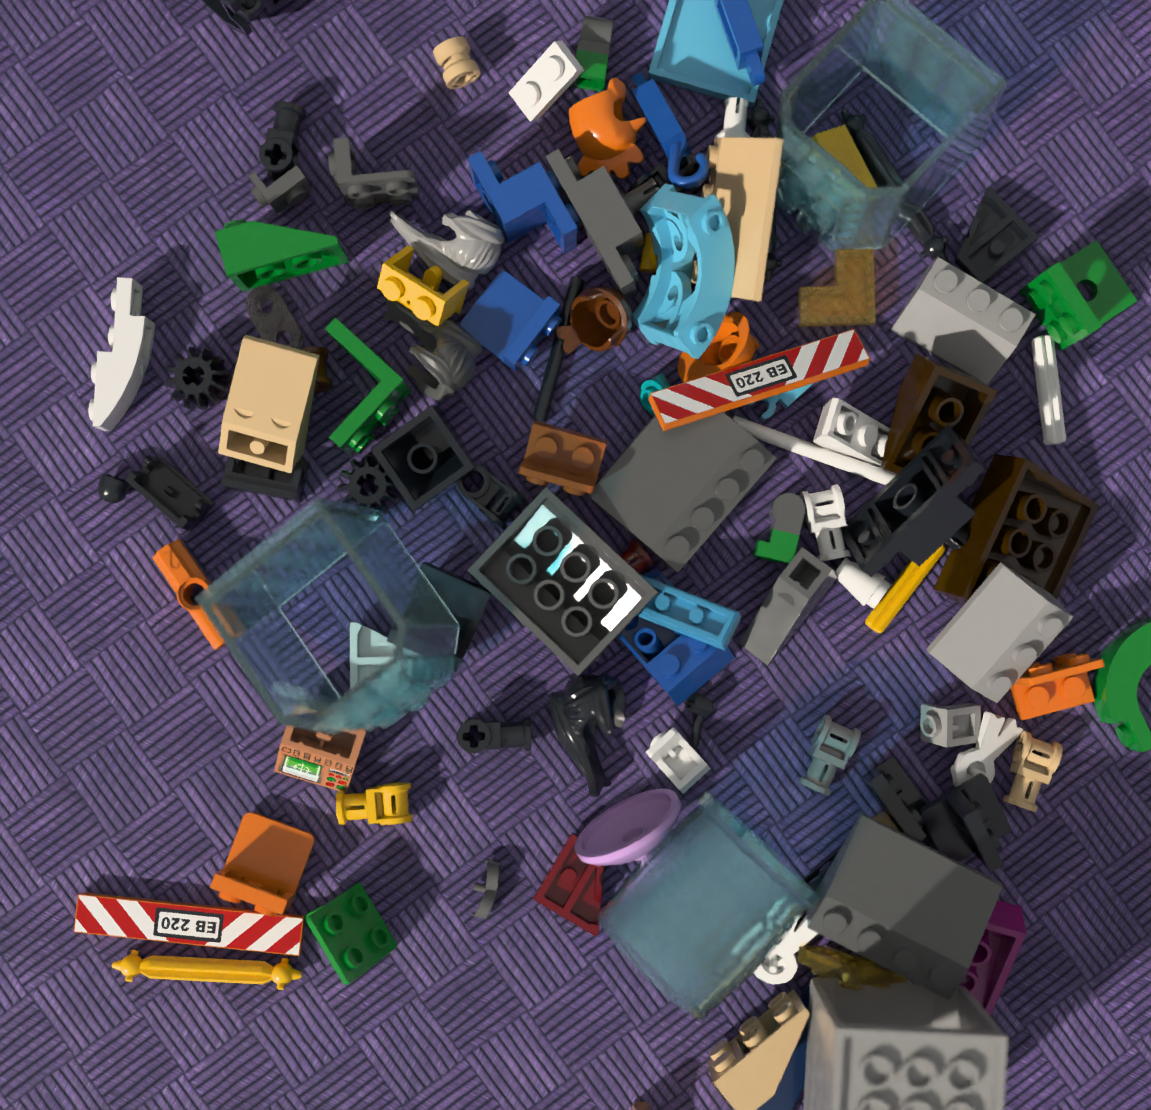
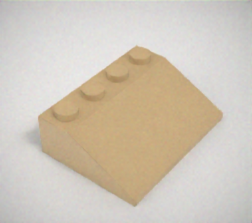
(746, 184)

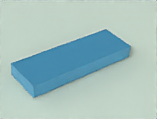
(690, 615)

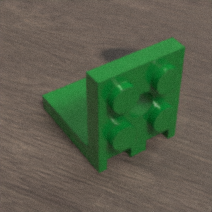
(1062, 305)
(378, 406)

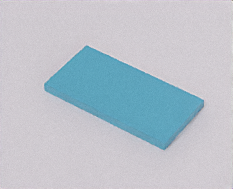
(696, 53)

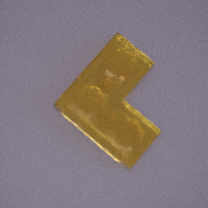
(850, 300)
(849, 970)

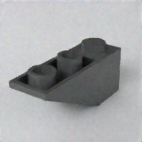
(787, 605)

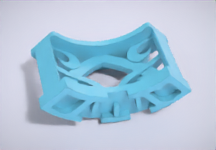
(669, 308)

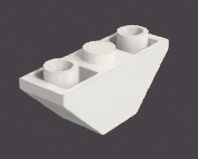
(851, 432)

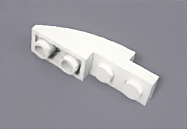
(121, 372)

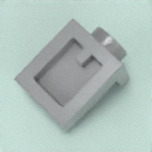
(950, 724)

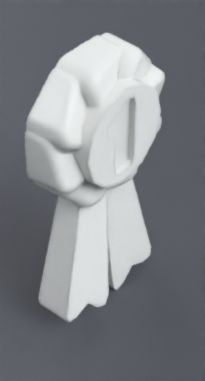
(992, 740)
(782, 962)

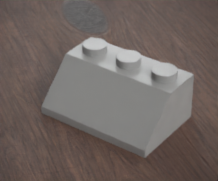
(962, 321)
(999, 632)

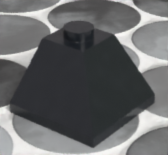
(424, 457)

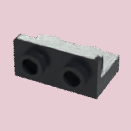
(897, 797)

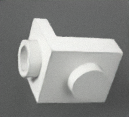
(677, 759)

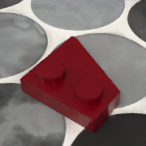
(573, 888)

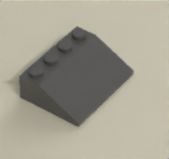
(680, 484)
(562, 581)
(904, 906)

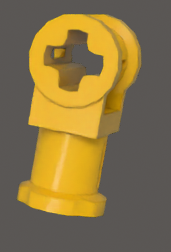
(378, 805)

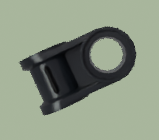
(492, 496)

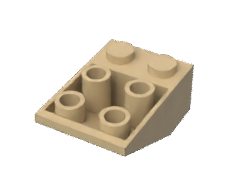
(269, 404)
(755, 1060)

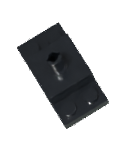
(917, 507)

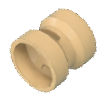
(456, 62)

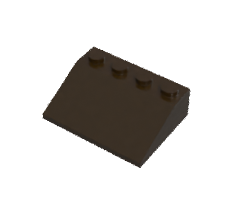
(1023, 522)

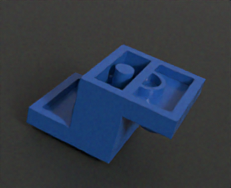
(525, 201)

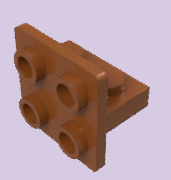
(563, 458)

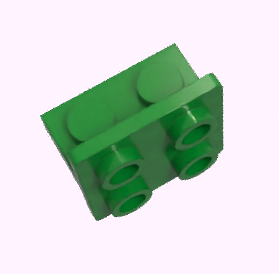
(351, 933)

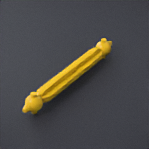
(207, 969)

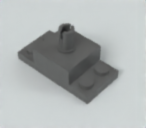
(606, 216)

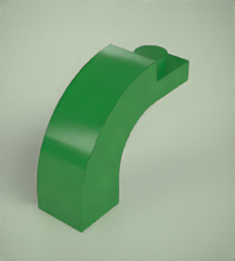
(1117, 684)

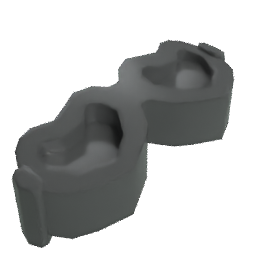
(490, 889)

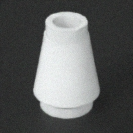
(863, 587)

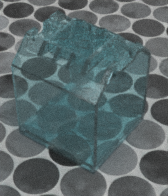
(922, 71)
(250, 620)

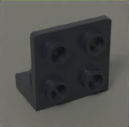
(463, 599)

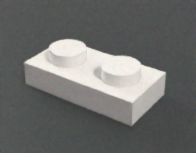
(546, 81)

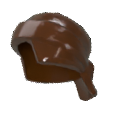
(597, 319)

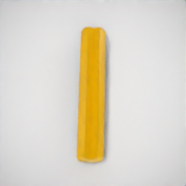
(900, 592)

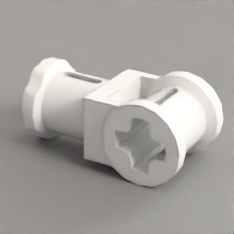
(826, 521)

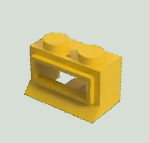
(418, 294)

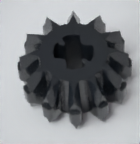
(183, 381)
(357, 492)

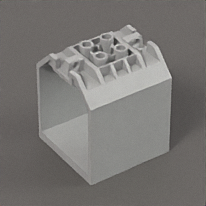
(901, 1050)

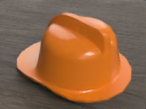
(729, 348)

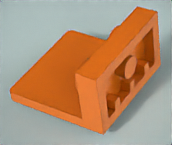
(1054, 686)

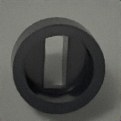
(112, 488)

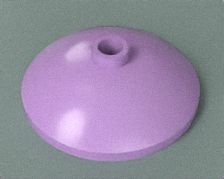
(629, 828)

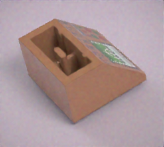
(319, 756)

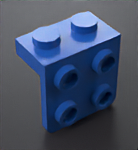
(511, 320)

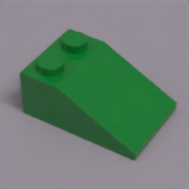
(269, 253)

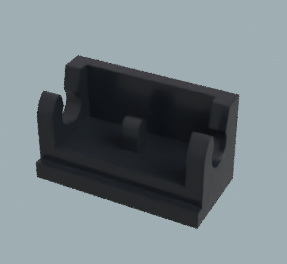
(264, 480)
(171, 492)

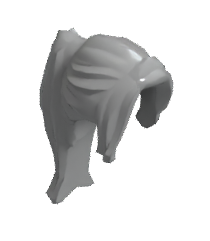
(466, 256)

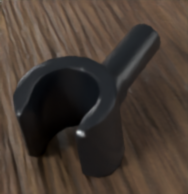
(701, 708)

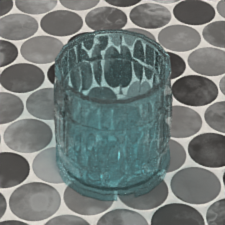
(705, 908)

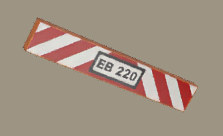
(758, 379)
(189, 923)

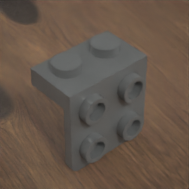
(371, 188)

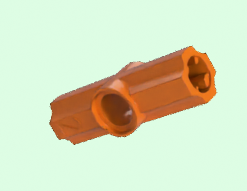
(183, 575)

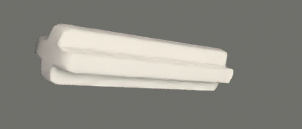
(1048, 390)

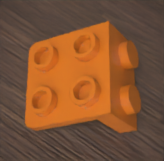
(264, 864)

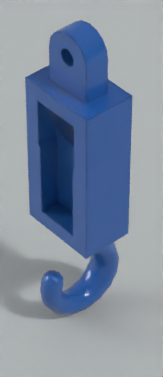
(742, 37)
(667, 132)

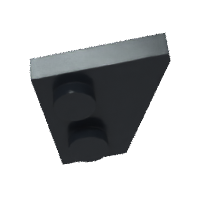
(993, 239)

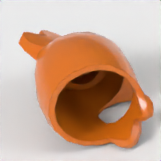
(604, 134)

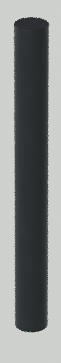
(556, 355)

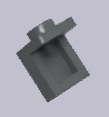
(285, 191)

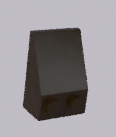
(928, 402)

